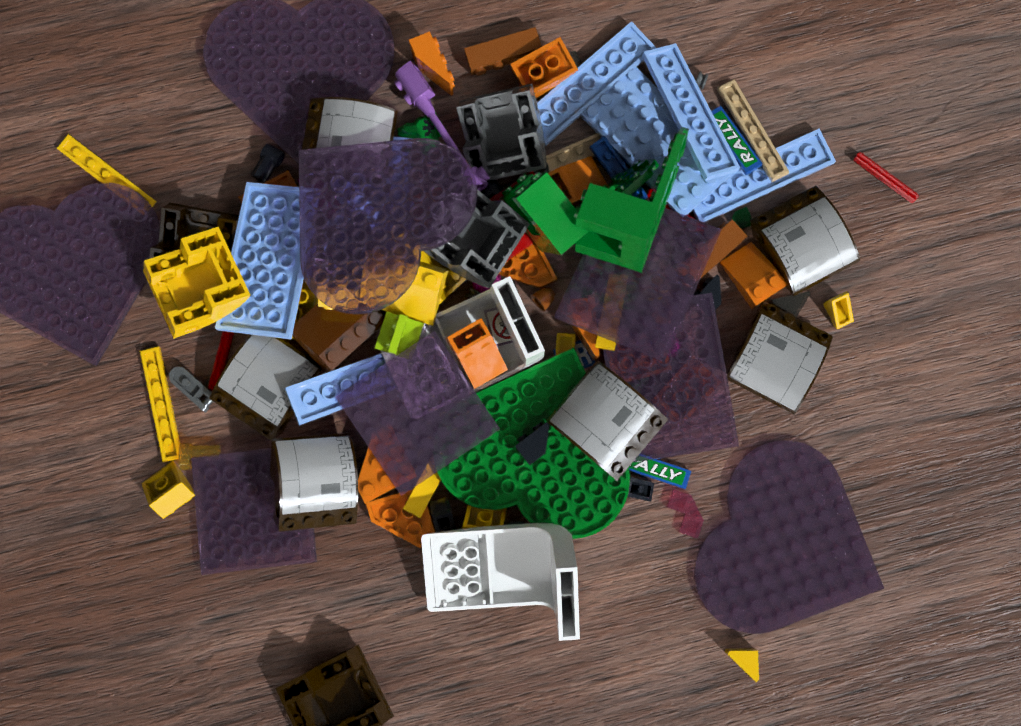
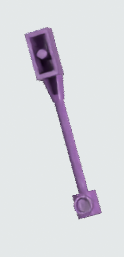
(419, 94)

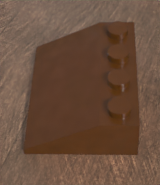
(334, 334)

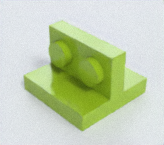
(398, 333)

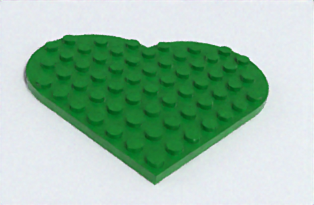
(559, 486)

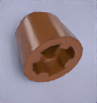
(543, 298)

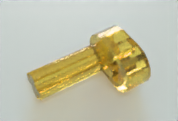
(188, 451)

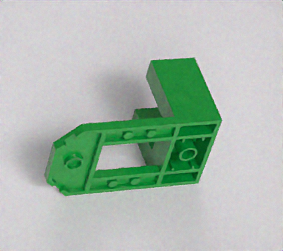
(550, 211)
(622, 224)

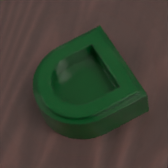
(742, 218)

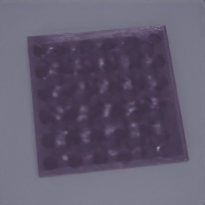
(417, 413)
(237, 516)

